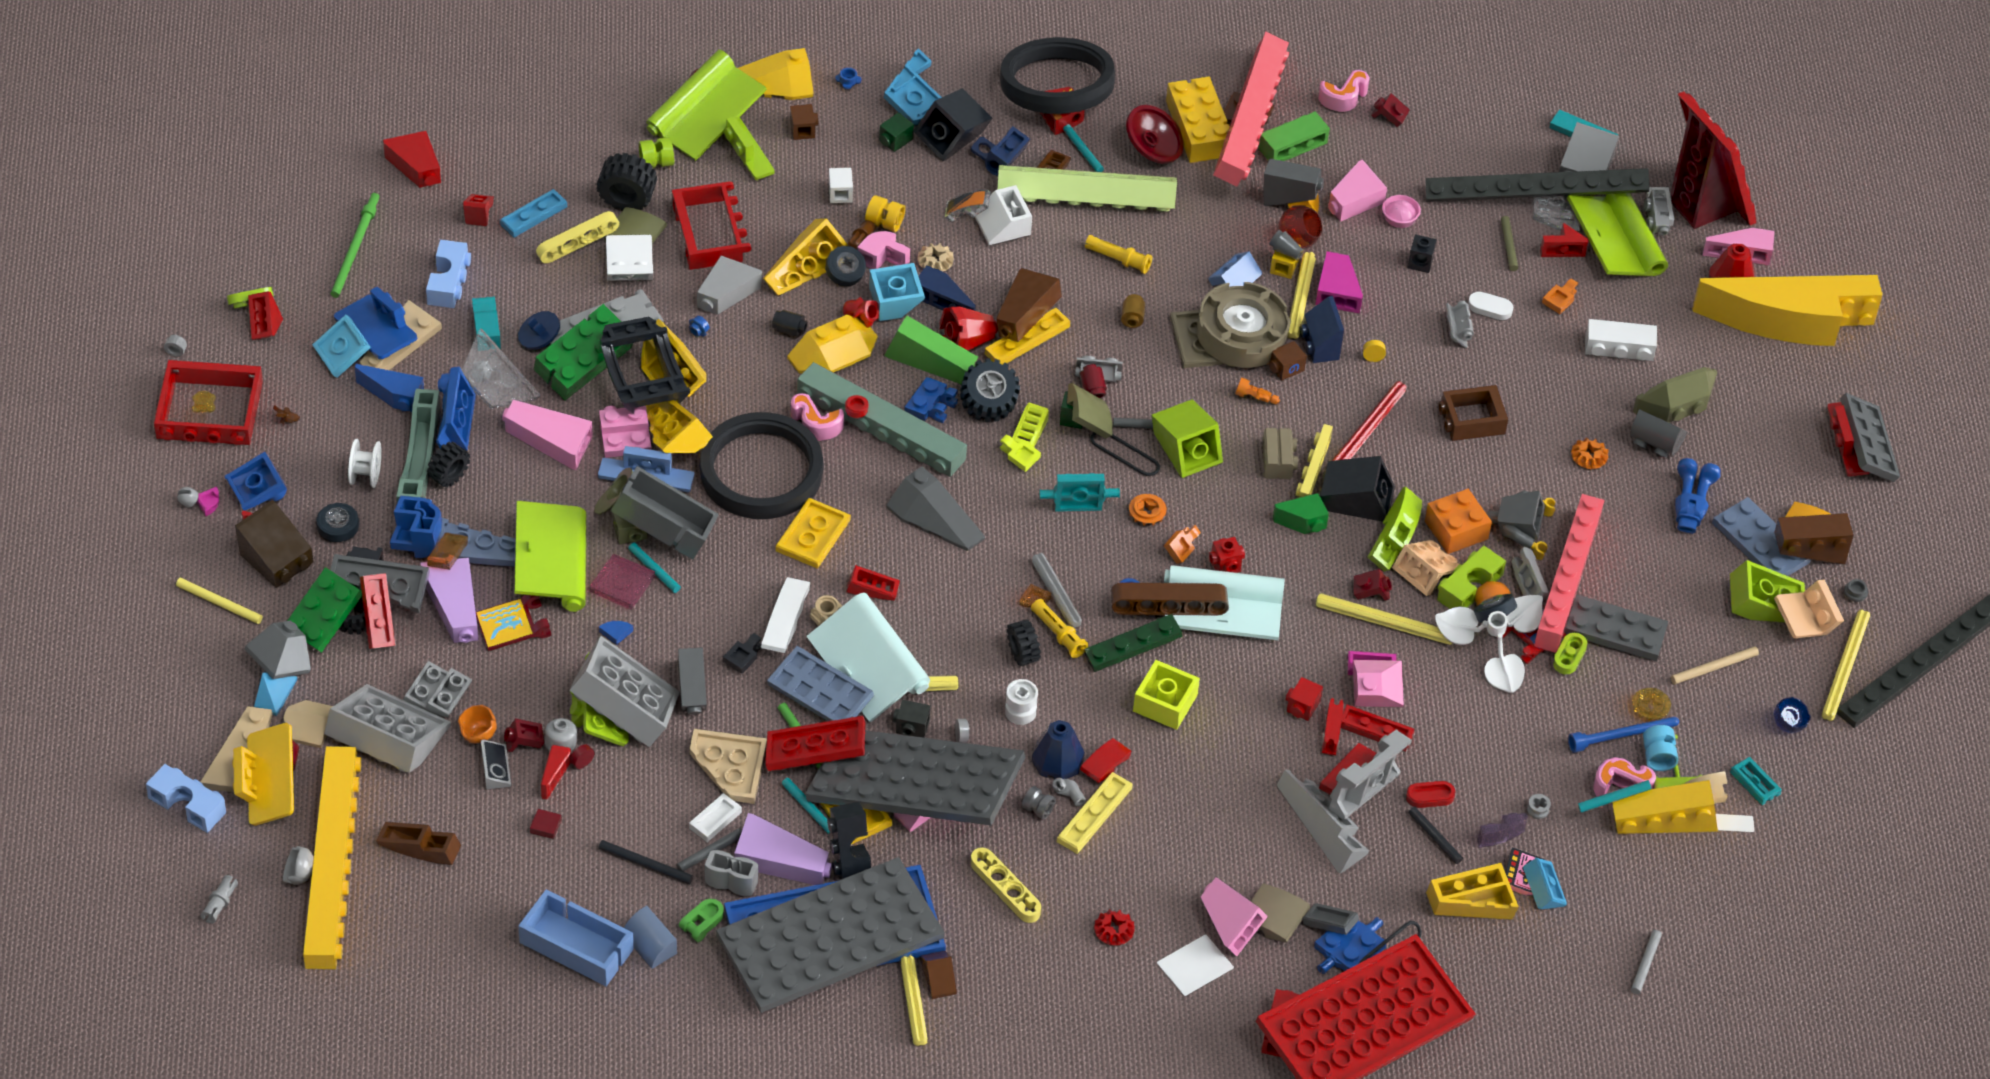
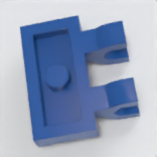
(927, 397)

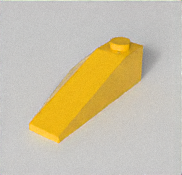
(804, 257)
(676, 428)

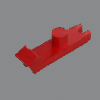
(1332, 727)

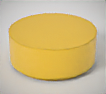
(1374, 350)

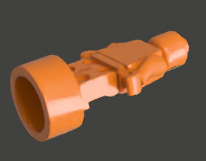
(1259, 393)

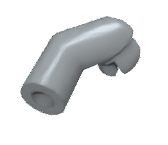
(1069, 788)

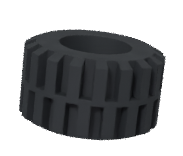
(626, 181)

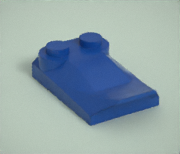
(457, 408)

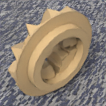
(945, 257)

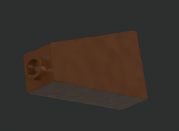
(1027, 303)

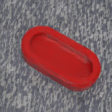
(1430, 794)

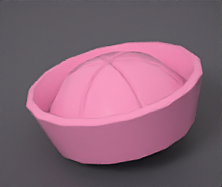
(1401, 211)

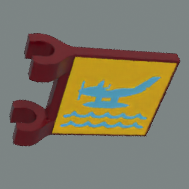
(511, 622)

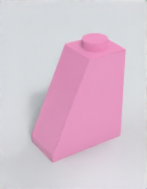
(1357, 192)
(1232, 915)

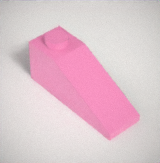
(1757, 240)

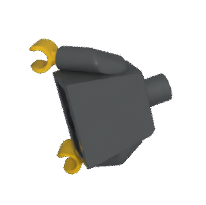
(1522, 518)

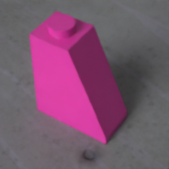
(1340, 281)

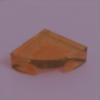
(1032, 594)

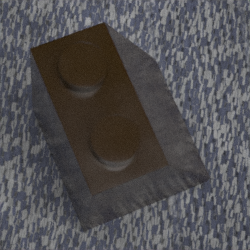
(273, 544)

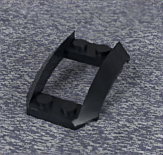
(648, 392)

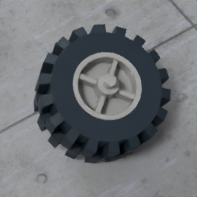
(989, 390)

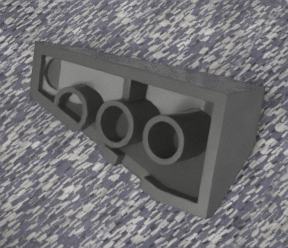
(929, 505)

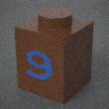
(1287, 361)

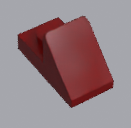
(477, 208)
(1567, 244)

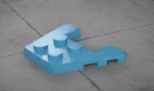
(909, 92)

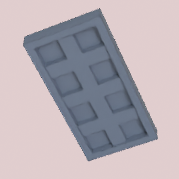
(1754, 535)
(819, 686)

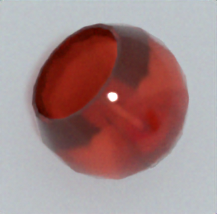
(1301, 224)

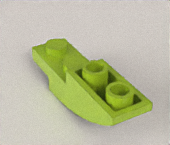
(1398, 529)

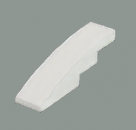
(785, 615)

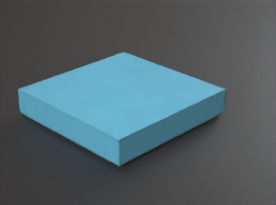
(341, 346)

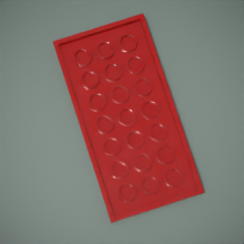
(1366, 1015)

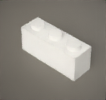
(1621, 340)

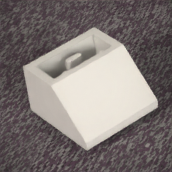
(1005, 217)

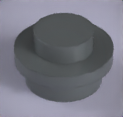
(1856, 590)

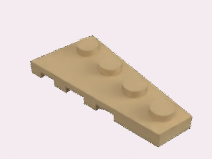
(421, 323)

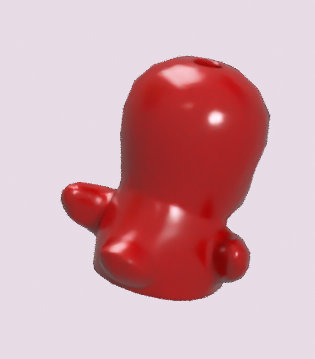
(865, 310)

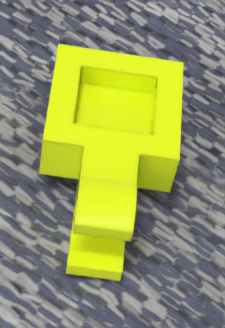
(1020, 454)

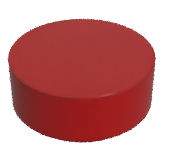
(856, 406)

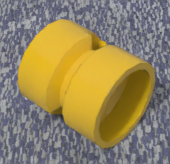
(885, 213)

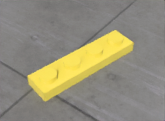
(1316, 460)

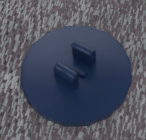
(539, 330)

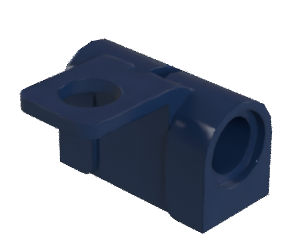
(1004, 152)

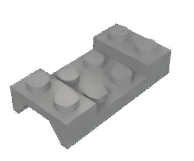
(1361, 783)

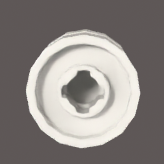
(1021, 702)

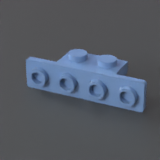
(654, 462)

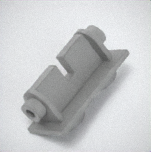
(1655, 206)
(1459, 322)
(1110, 366)

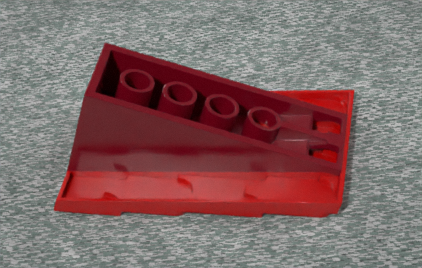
(1708, 171)

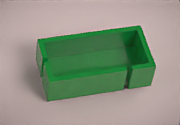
(577, 354)

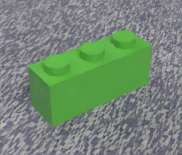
(1294, 137)

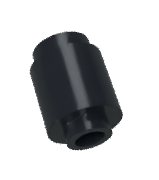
(789, 323)

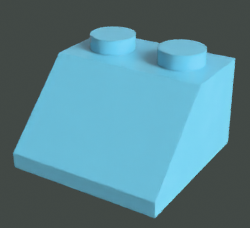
(895, 290)

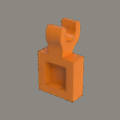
(1560, 298)
(1180, 544)

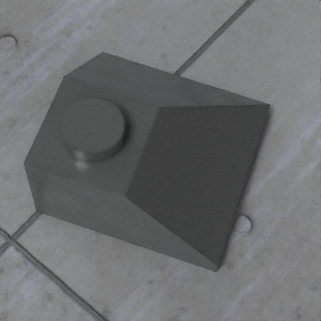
(281, 650)

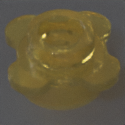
(203, 402)

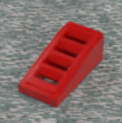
(858, 584)
(556, 766)

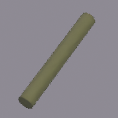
(1509, 243)

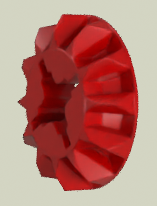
(1107, 933)

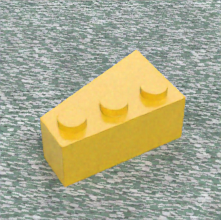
(1474, 893)

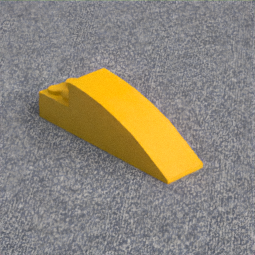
(1791, 307)

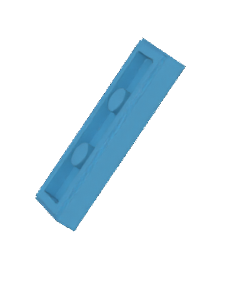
(533, 213)

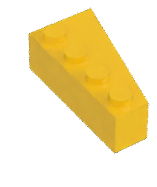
(1668, 810)

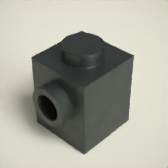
(912, 718)

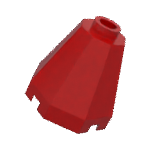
(1733, 263)
(967, 327)

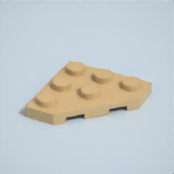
(730, 761)

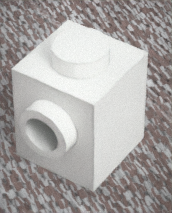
(840, 180)

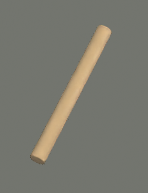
(1714, 665)

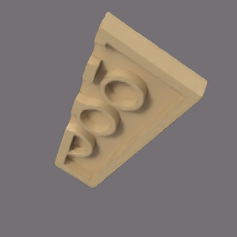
(221, 772)

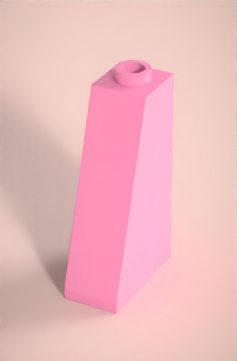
(549, 431)

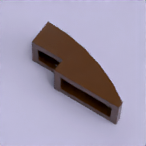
(419, 842)

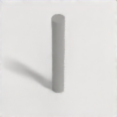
(1646, 962)

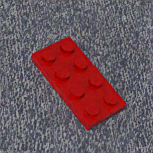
(815, 743)

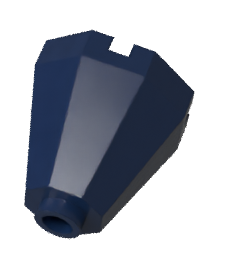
(1058, 751)

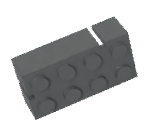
(664, 512)

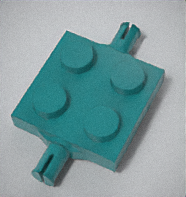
(1079, 492)

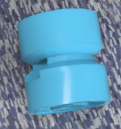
(1660, 748)

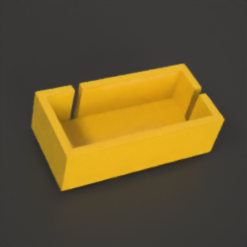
(1199, 117)

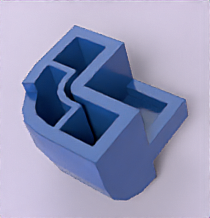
(417, 526)

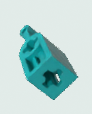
(486, 318)

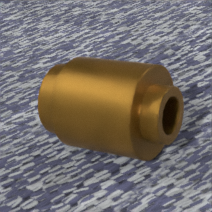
(1133, 311)

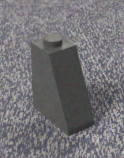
(1290, 182)
(692, 680)

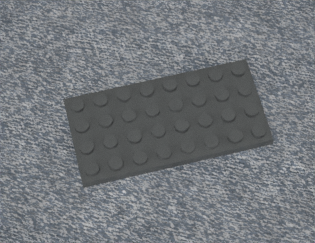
(921, 778)
(829, 934)

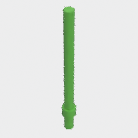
(368, 213)

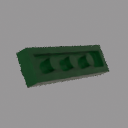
(1133, 643)

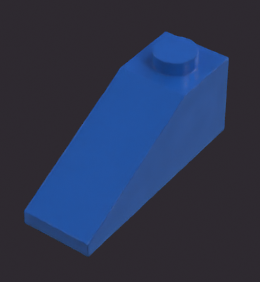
(390, 386)

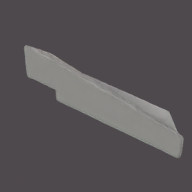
(1327, 828)

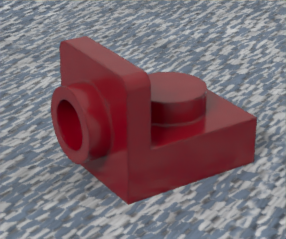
(524, 733)

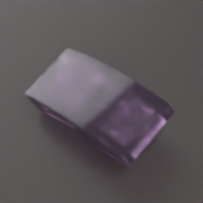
(1510, 827)

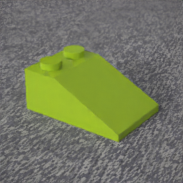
(1756, 587)

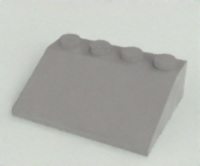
(625, 692)
(385, 727)

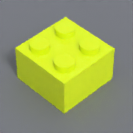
(1166, 694)

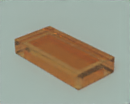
(447, 551)

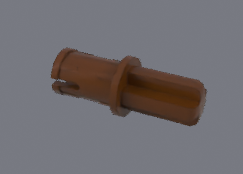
(861, 233)

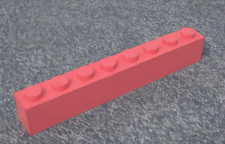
(1569, 573)

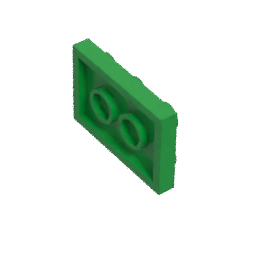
(325, 608)

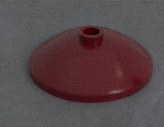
(1154, 134)

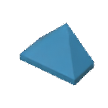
(274, 692)

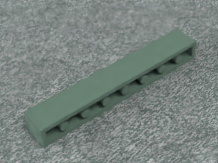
(885, 420)

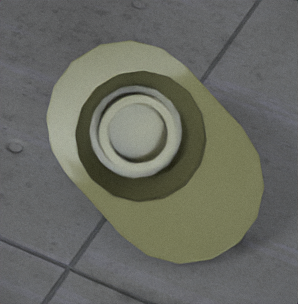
(610, 496)

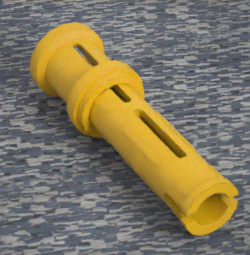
(1127, 256)
(1064, 634)

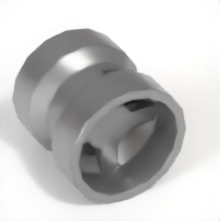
(1038, 802)

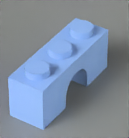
(446, 287)
(171, 786)

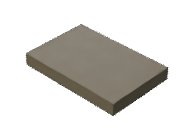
(1189, 347)

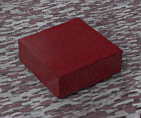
(545, 823)

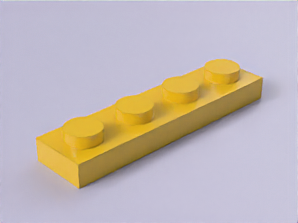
(1046, 328)

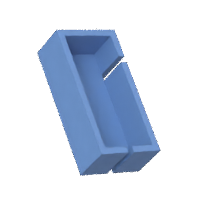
(580, 942)

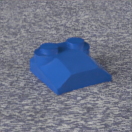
(256, 482)

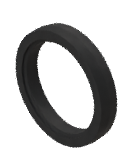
(1057, 101)
(761, 507)

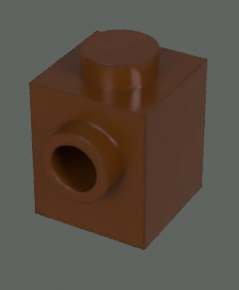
(803, 121)

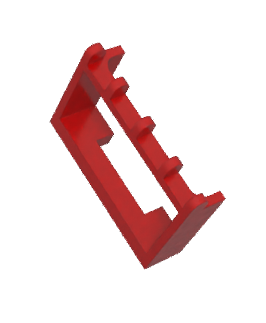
(702, 195)

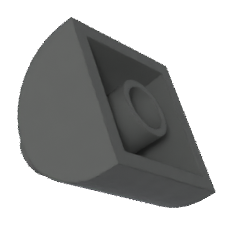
(1657, 433)

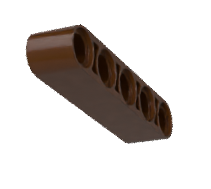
(1169, 598)

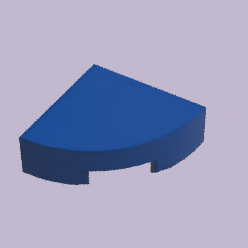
(616, 630)

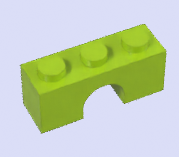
(1478, 568)

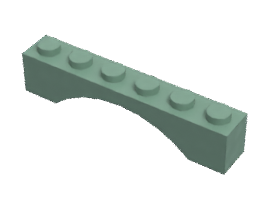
(421, 443)

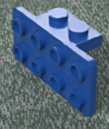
(380, 322)

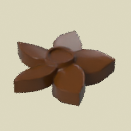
(286, 415)

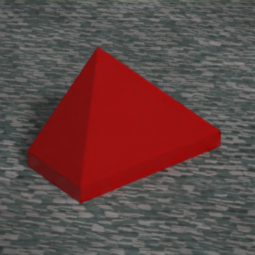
(264, 315)

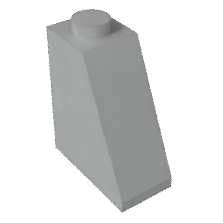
(727, 285)

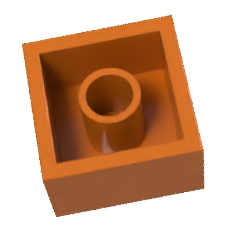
(1458, 521)

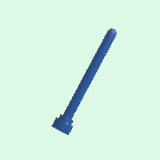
(1579, 741)

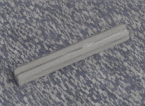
(1057, 590)

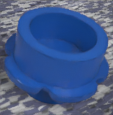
(698, 326)

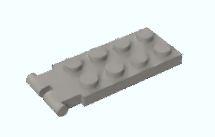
(624, 309)

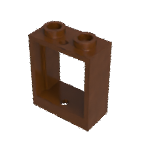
(1474, 428)

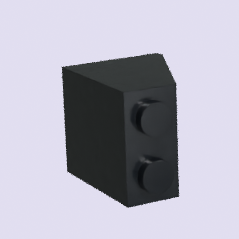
(952, 123)
(1358, 488)

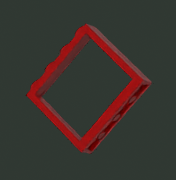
(208, 374)

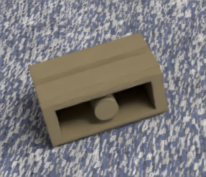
(1278, 453)

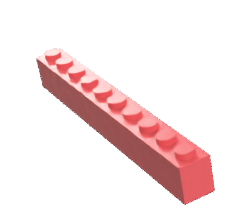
(1251, 110)

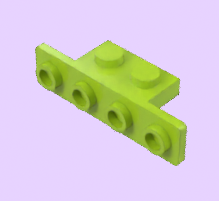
(747, 148)

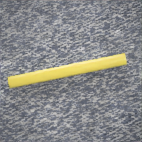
(218, 600)

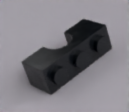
(846, 825)

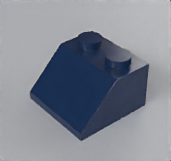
(1323, 332)

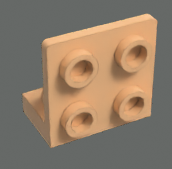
(1424, 565)
(1810, 611)

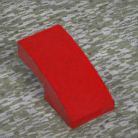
(1105, 760)

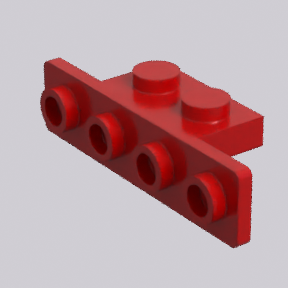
(1844, 439)

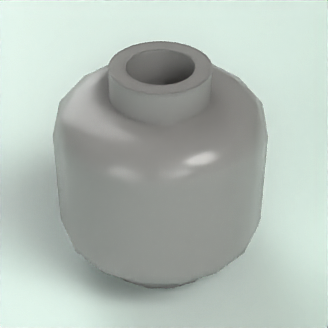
(561, 733)

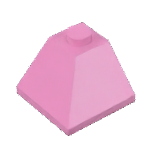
(1378, 683)

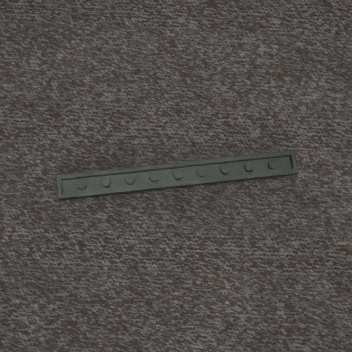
(1537, 185)
(1916, 664)

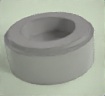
(962, 730)

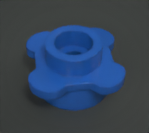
(848, 78)

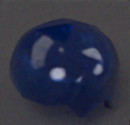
(1791, 715)

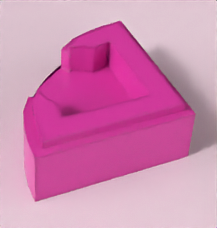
(208, 500)

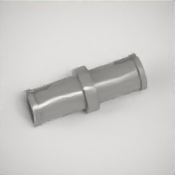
(219, 899)

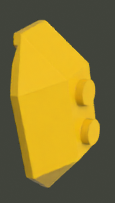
(834, 345)
(692, 372)

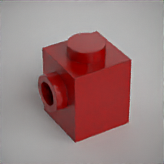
(1304, 698)

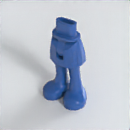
(1693, 507)

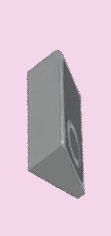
(495, 764)

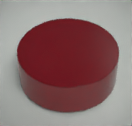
(582, 756)

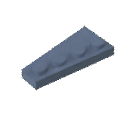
(483, 546)

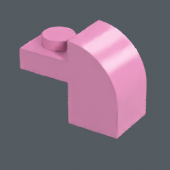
(883, 247)

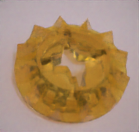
(1660, 701)

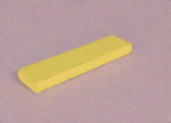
(1094, 813)

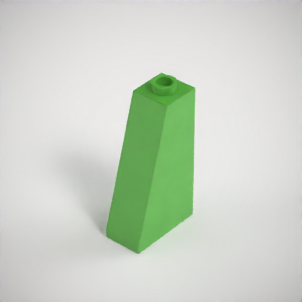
(929, 351)

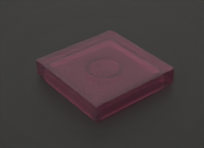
(622, 581)

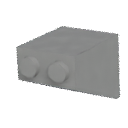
(1589, 150)

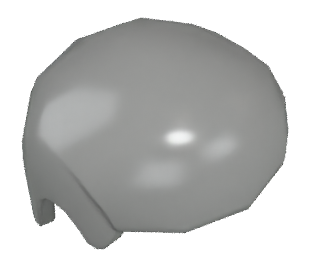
(298, 866)

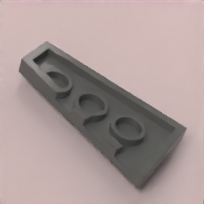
(404, 581)

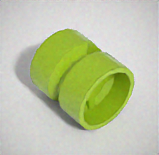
(657, 152)

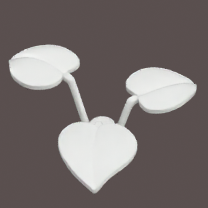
(1461, 622)

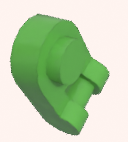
(709, 912)

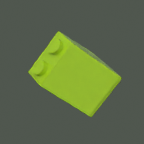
(1188, 437)

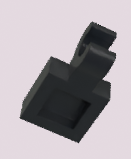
(743, 655)

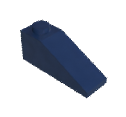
(942, 291)

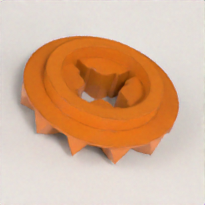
(1584, 459)
(1152, 503)

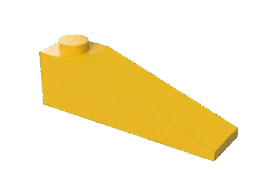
(783, 74)

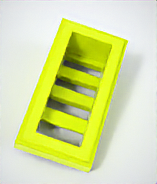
(1034, 414)

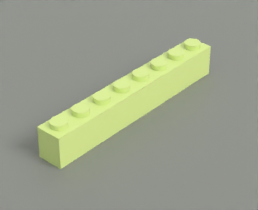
(1090, 187)

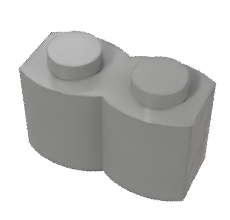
(731, 873)

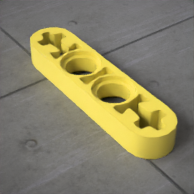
(555, 248)
(1002, 887)

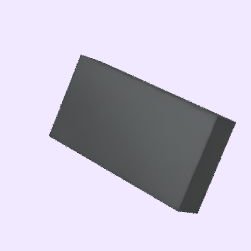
(1330, 918)

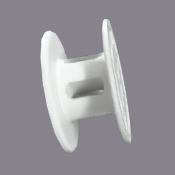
(364, 463)

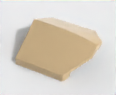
(308, 722)

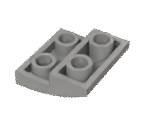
(437, 689)

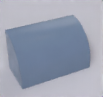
(651, 937)

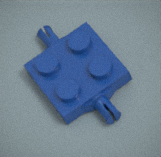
(1349, 949)

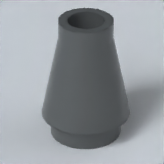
(1284, 244)

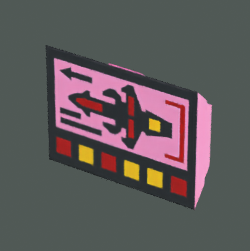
(1515, 871)

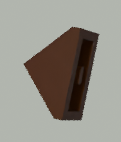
(939, 974)

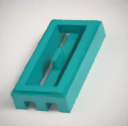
(1752, 782)

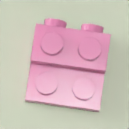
(623, 429)

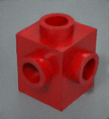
(1227, 555)

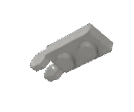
(1529, 575)

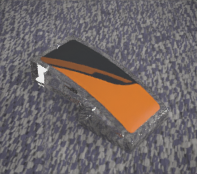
(970, 203)

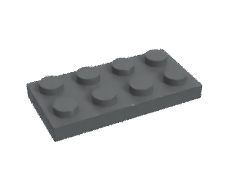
(1870, 438)
(1617, 627)

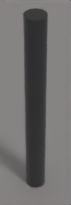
(646, 862)

